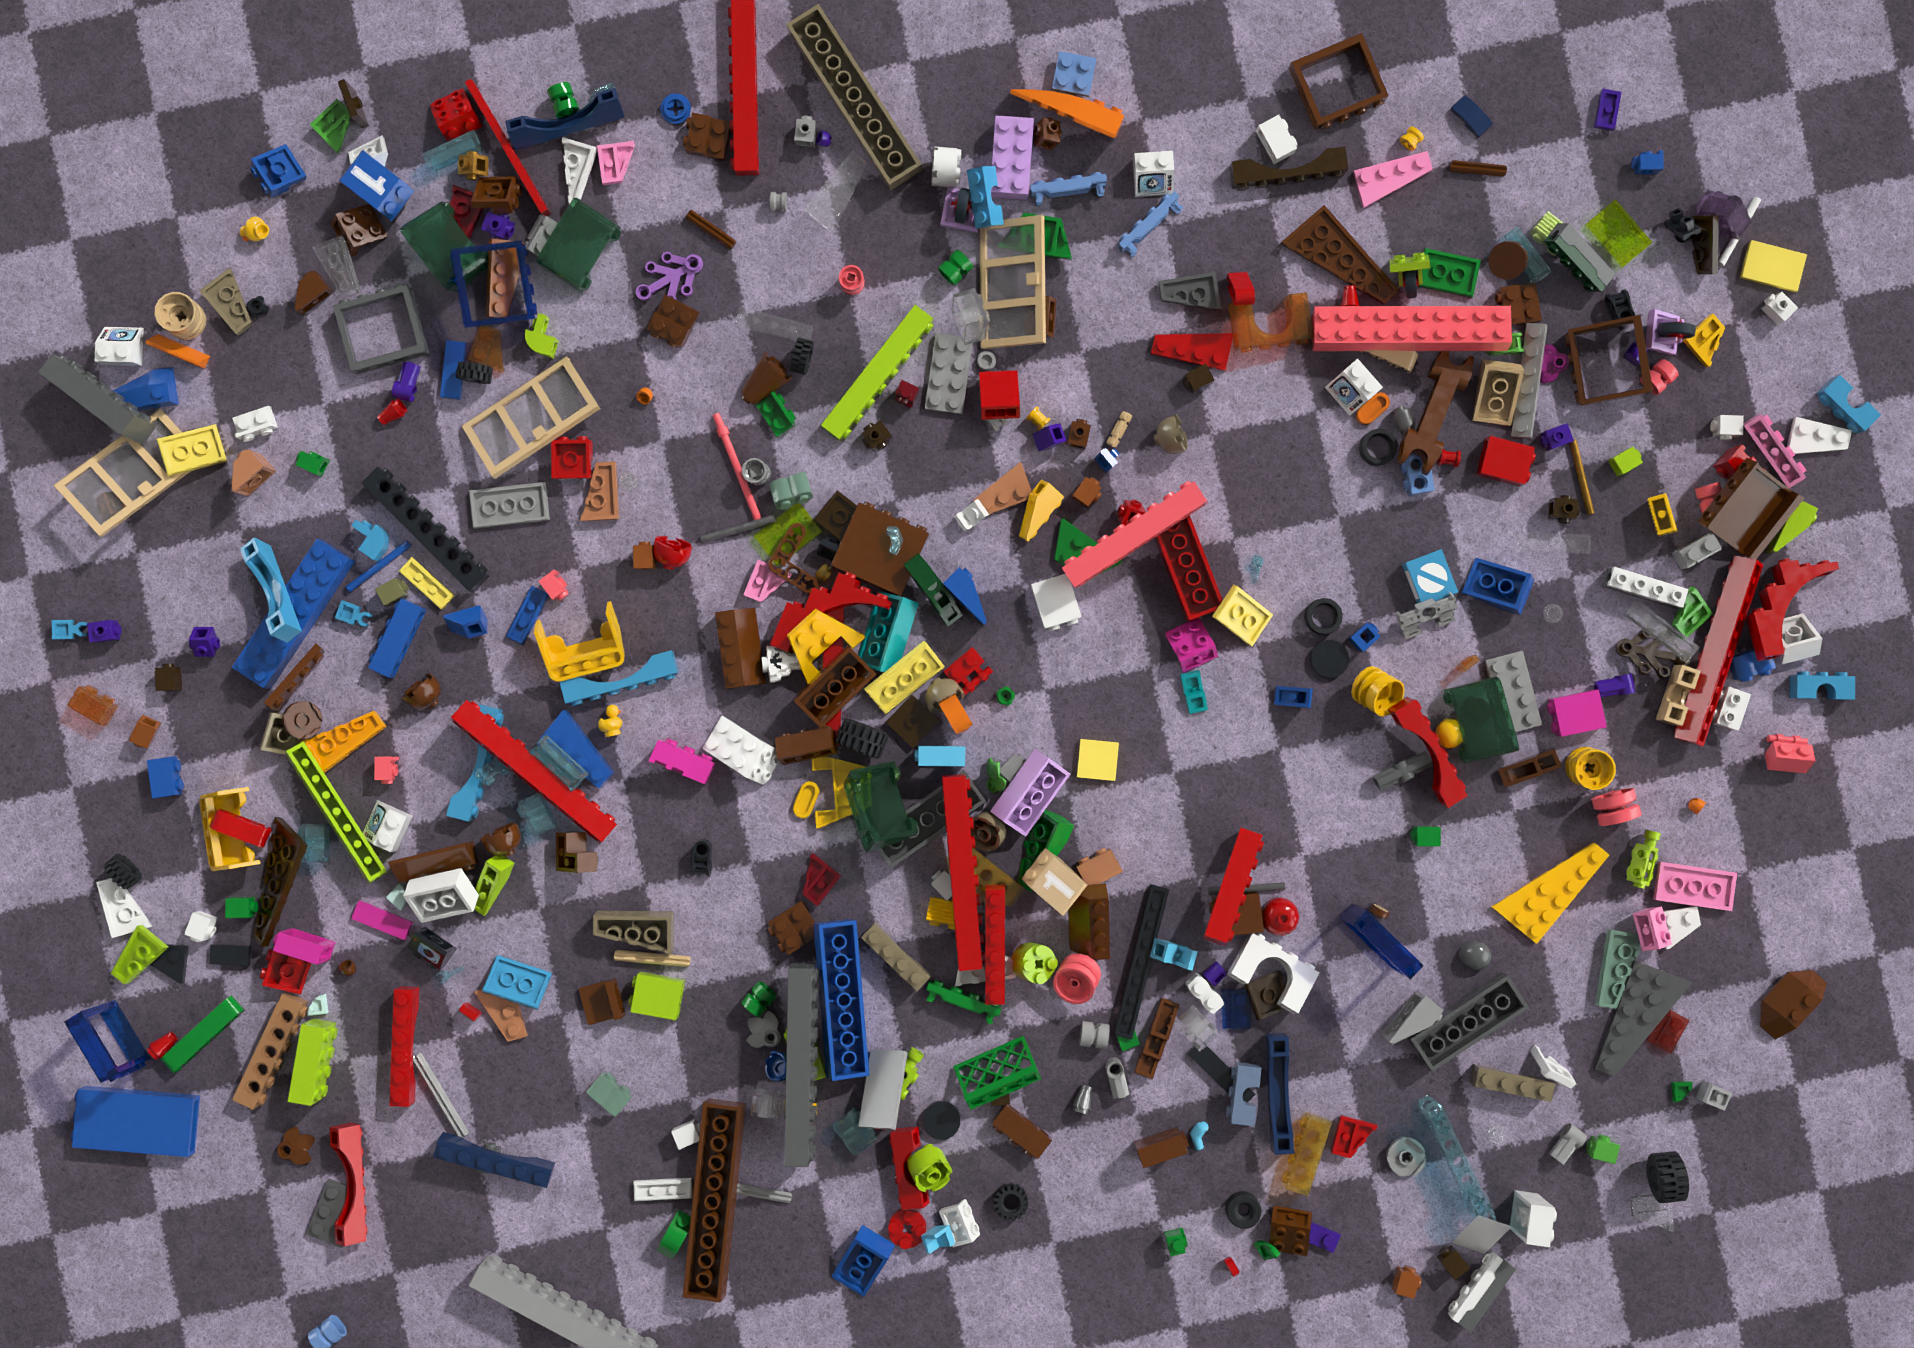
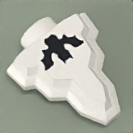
(778, 663)

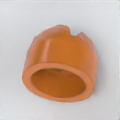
(644, 395)
(1695, 805)

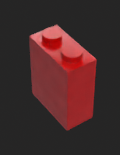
(999, 395)
(1506, 461)

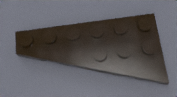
(279, 878)

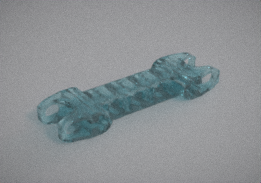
(1470, 1191)

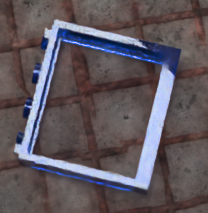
(524, 270)
(1381, 941)
(95, 1050)

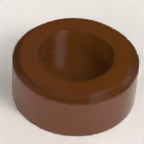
(1379, 911)

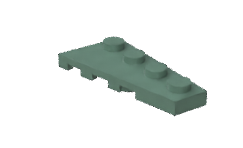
(1617, 959)

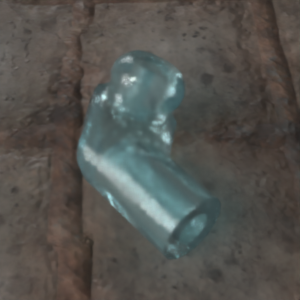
(896, 539)

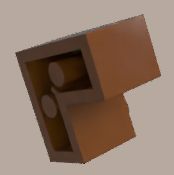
(572, 853)

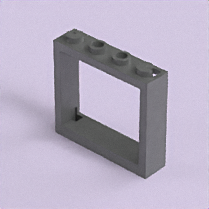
(388, 359)

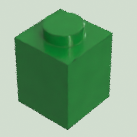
(1426, 836)
(240, 907)

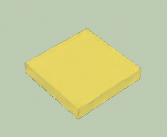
(1097, 759)

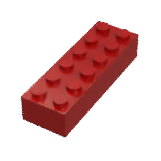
(1189, 570)

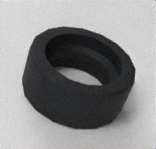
(1393, 446)
(1337, 619)

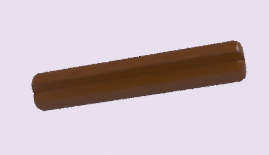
(1478, 168)
(710, 229)

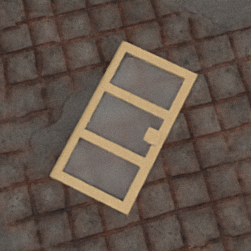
(1014, 282)
(530, 417)
(120, 478)

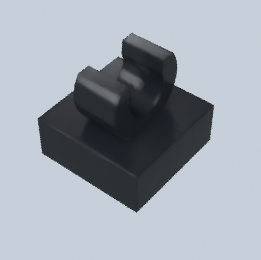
(827, 549)

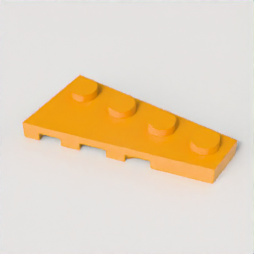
(336, 744)

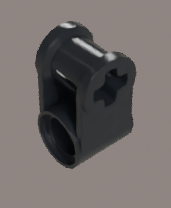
(1619, 305)
(701, 860)

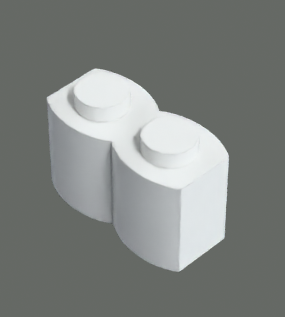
(1208, 997)

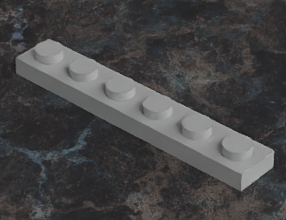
(1532, 364)

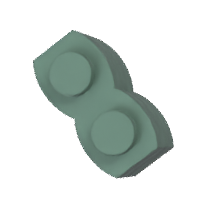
(791, 490)
(609, 1093)

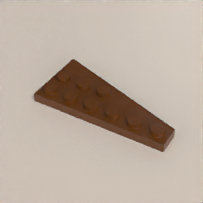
(1332, 248)

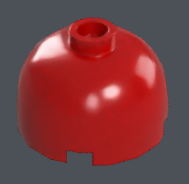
(671, 552)
(1280, 916)

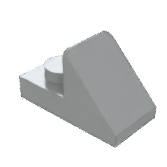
(1713, 1095)

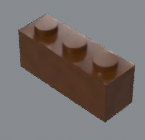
(806, 745)
(1021, 1131)

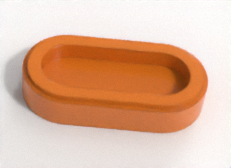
(1372, 408)

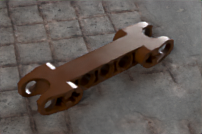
(1423, 440)

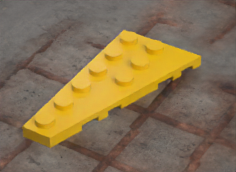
(1545, 898)

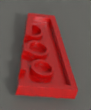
(1195, 348)

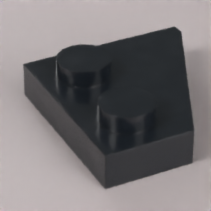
(173, 962)

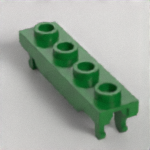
(955, 996)

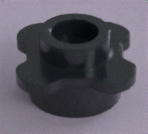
(253, 303)

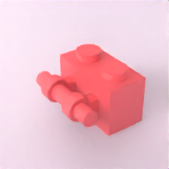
(1789, 754)

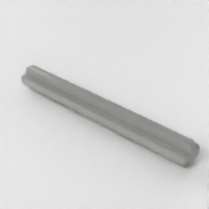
(440, 1095)
(764, 1193)

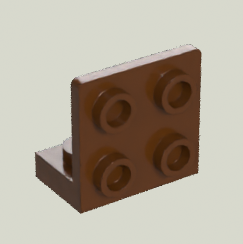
(359, 227)
(602, 1001)
(1290, 1230)

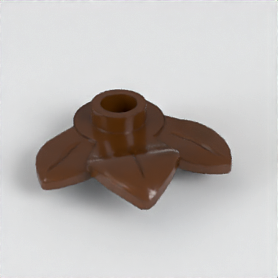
(298, 1146)

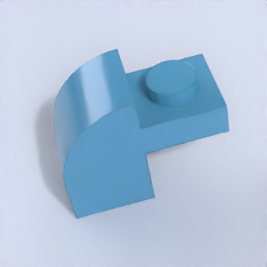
(376, 541)

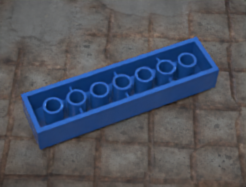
(309, 593)
(841, 999)

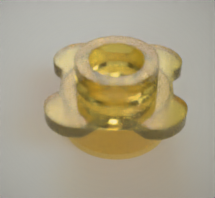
(824, 572)

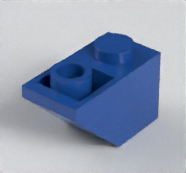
(467, 622)

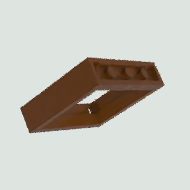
(1325, 54)
(1574, 359)

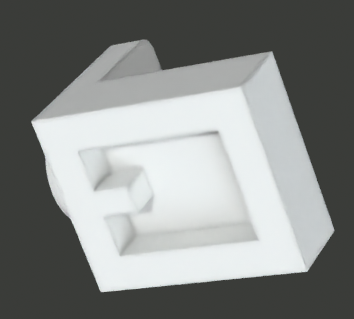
(971, 515)

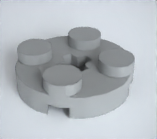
(1417, 1156)

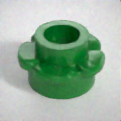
(1000, 696)

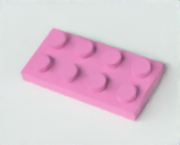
(1695, 886)

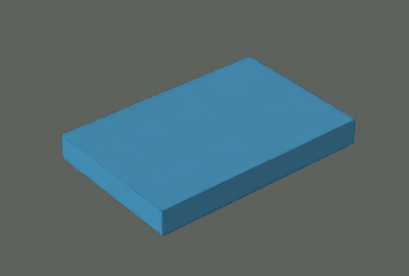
(517, 982)

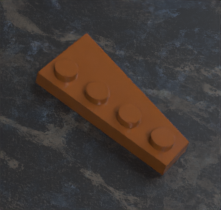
(501, 280)

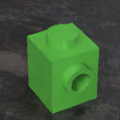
(1602, 1148)

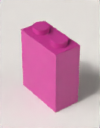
(1576, 713)

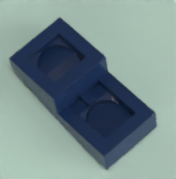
(1472, 115)

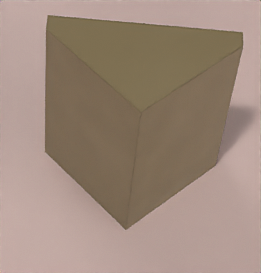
(275, 737)

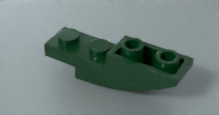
(933, 589)

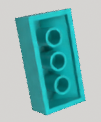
(887, 633)

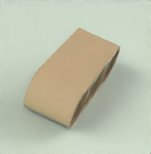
(1401, 358)

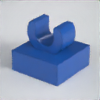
(1107, 459)

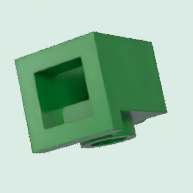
(312, 462)
(1176, 1241)

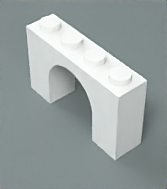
(1299, 975)

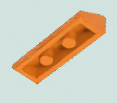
(178, 350)

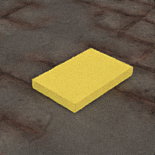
(1773, 266)
(192, 450)
(1242, 615)

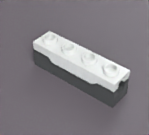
(1645, 587)
(1481, 1291)

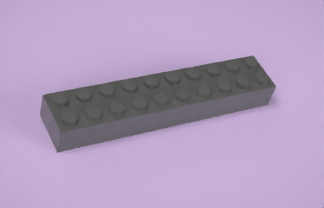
(800, 1065)

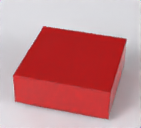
(470, 1011)

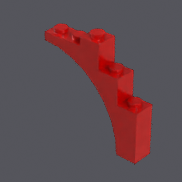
(843, 594)
(1767, 622)

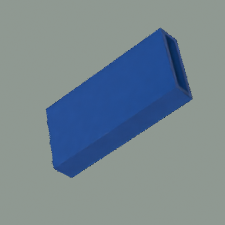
(135, 1121)

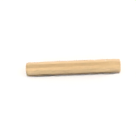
(652, 958)

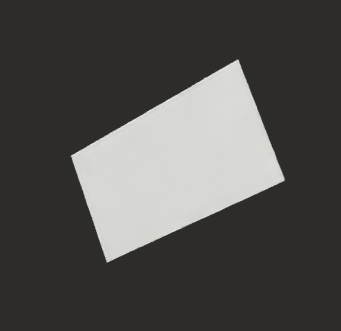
(1481, 1234)

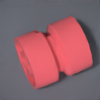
(851, 280)
(1661, 374)
(1707, 494)

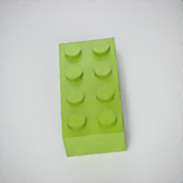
(312, 1062)

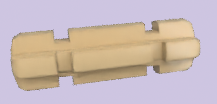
(1119, 429)

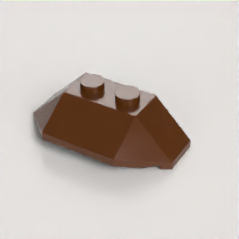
(1791, 1002)

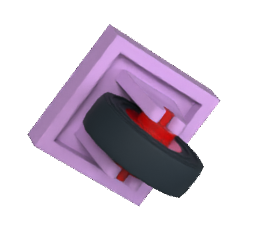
(958, 210)
(1666, 331)

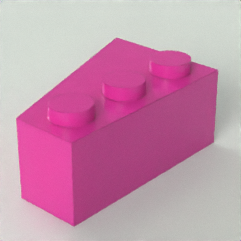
(683, 760)

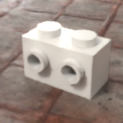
(1276, 139)
(1731, 708)

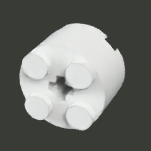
(946, 167)

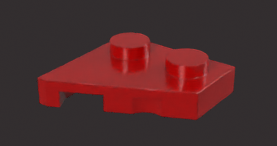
(1350, 1135)

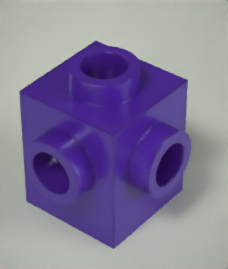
(498, 226)
(204, 642)

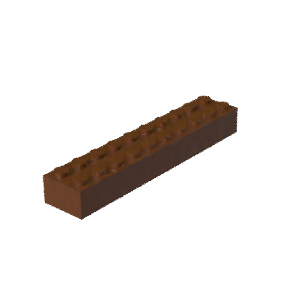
(714, 1200)

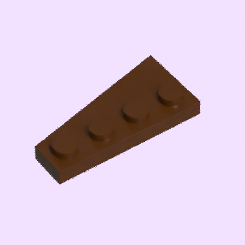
(292, 681)

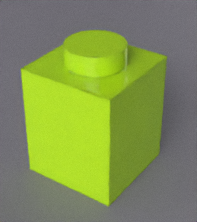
(1625, 461)

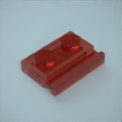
(1668, 1031)

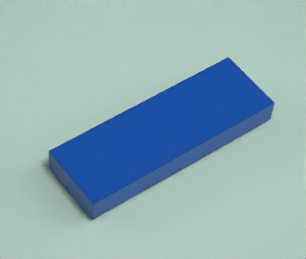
(451, 386)
(527, 615)

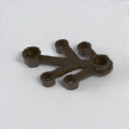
(1650, 654)

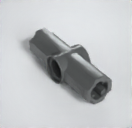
(1402, 771)

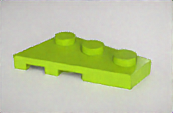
(138, 954)

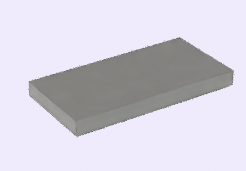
(509, 505)
(883, 1089)

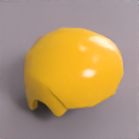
(1449, 733)

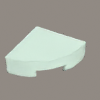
(396, 896)
(318, 1006)

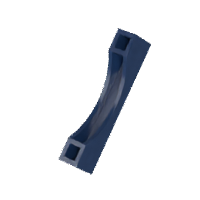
(530, 131)
(1278, 1093)
(465, 1153)

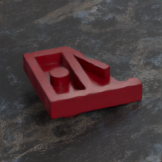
(819, 880)

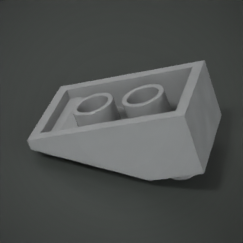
(1414, 1017)

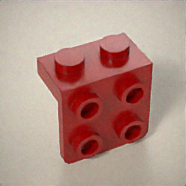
(455, 115)

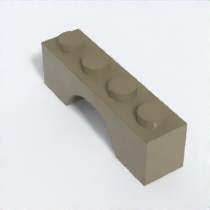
(895, 956)
(1511, 1083)

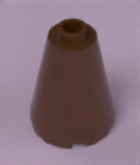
(765, 378)

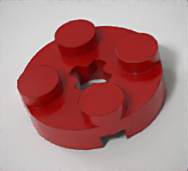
(905, 1239)

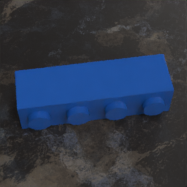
(397, 638)

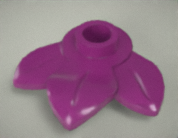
(1549, 368)

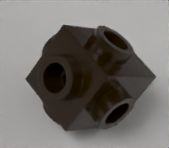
(876, 429)
(1563, 509)

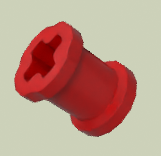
(1449, 458)

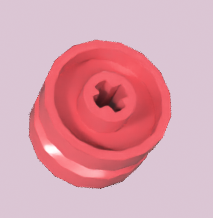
(1616, 807)
(1077, 978)

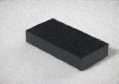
(230, 954)

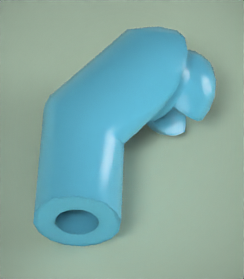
(1197, 1133)

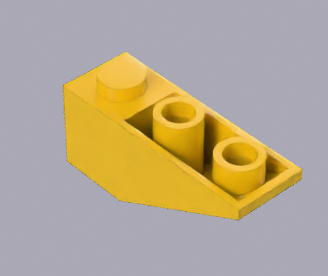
(1040, 505)

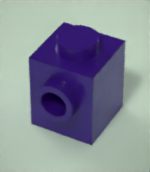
(1049, 437)
(1556, 437)
(104, 631)

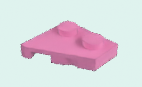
(614, 161)
(763, 582)

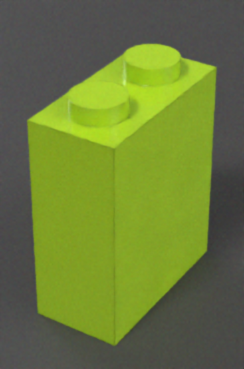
(657, 995)

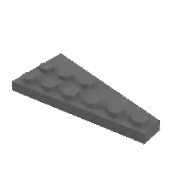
(1642, 1006)

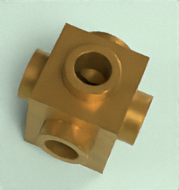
(473, 165)

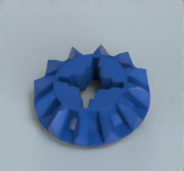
(668, 104)

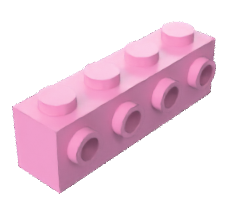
(1774, 450)

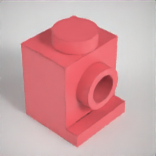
(554, 586)
(385, 769)

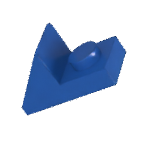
(1293, 696)

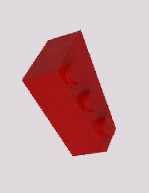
(1730, 461)

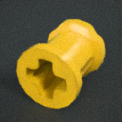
(1038, 418)

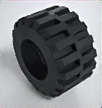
(862, 738)
(1667, 1177)

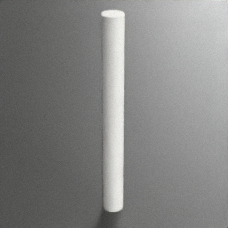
(1732, 243)

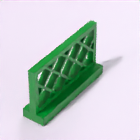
(1001, 1086)

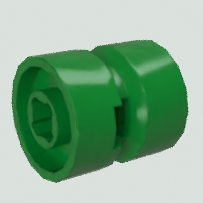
(562, 97)
(955, 267)
(757, 1001)

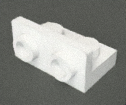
(254, 423)
(961, 1222)

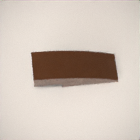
(1530, 767)

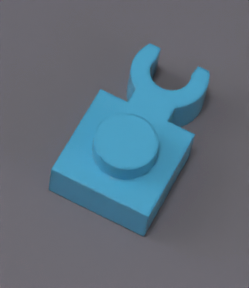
(351, 613)
(65, 629)

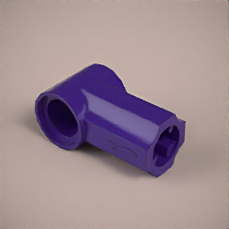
(406, 383)
(1618, 685)

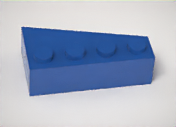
(575, 743)

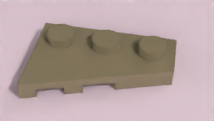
(227, 300)

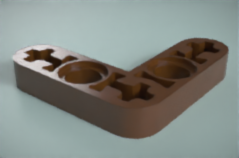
(785, 558)

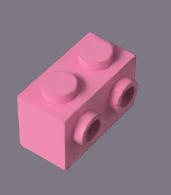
(1652, 928)

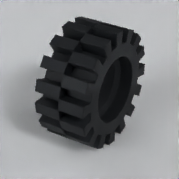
(802, 356)
(474, 372)
(122, 871)
(1008, 1213)

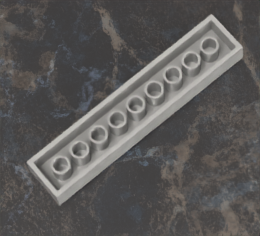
(553, 1308)

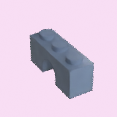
(1243, 1076)

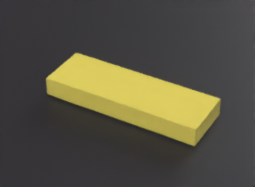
(426, 583)

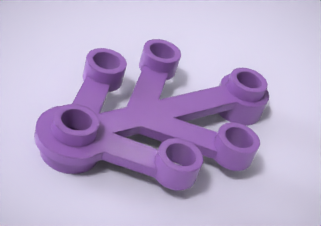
(672, 275)

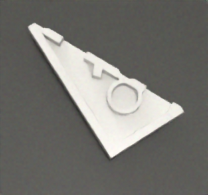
(578, 161)

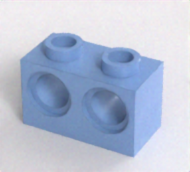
(1411, 474)

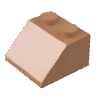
(250, 472)
(1099, 867)

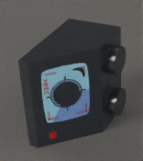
(431, 948)

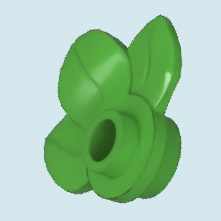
(995, 782)

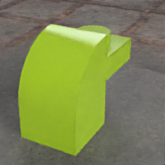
(538, 341)

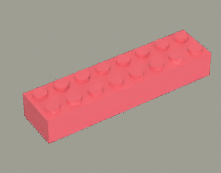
(1135, 534)

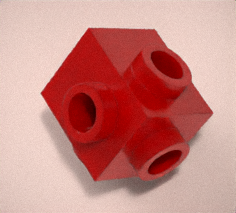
(1128, 510)

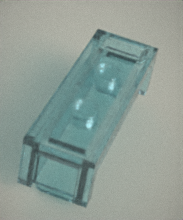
(448, 152)
(1536, 266)
(559, 762)

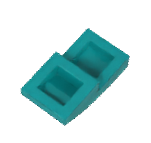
(1194, 691)

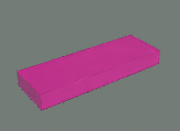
(382, 920)

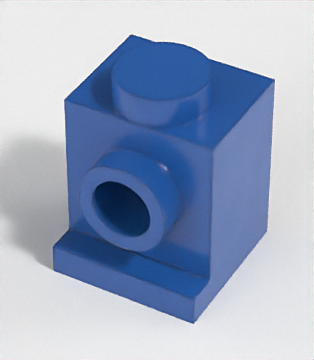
(1648, 163)
(1372, 635)

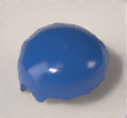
(776, 1066)

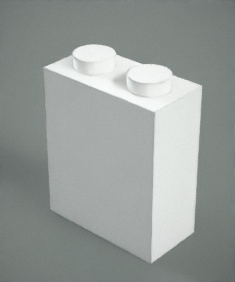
(1056, 602)

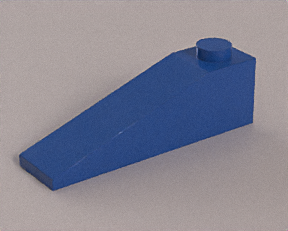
(151, 390)

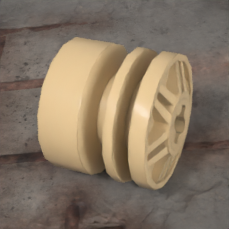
(173, 308)

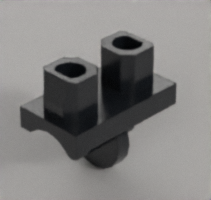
(1681, 225)

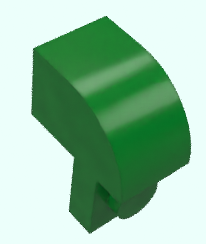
(675, 1235)

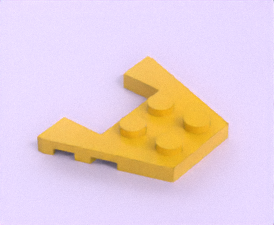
(815, 636)
(840, 772)

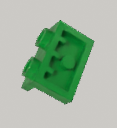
(776, 414)

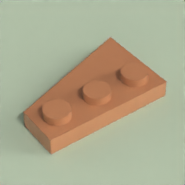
(1006, 491)
(602, 498)
(504, 1014)

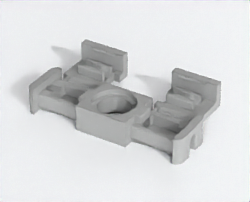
(1442, 608)

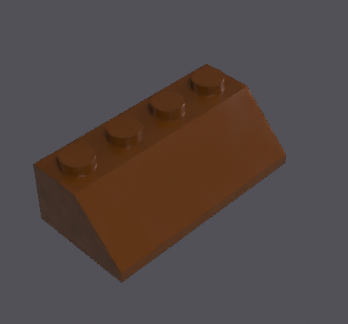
(740, 647)
(834, 686)
(435, 862)
(1090, 923)

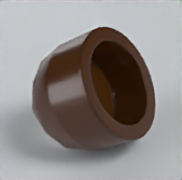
(347, 967)

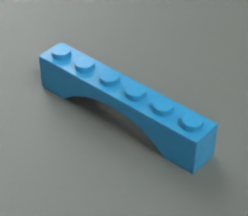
(281, 617)
(658, 666)
(464, 803)

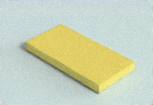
(904, 677)

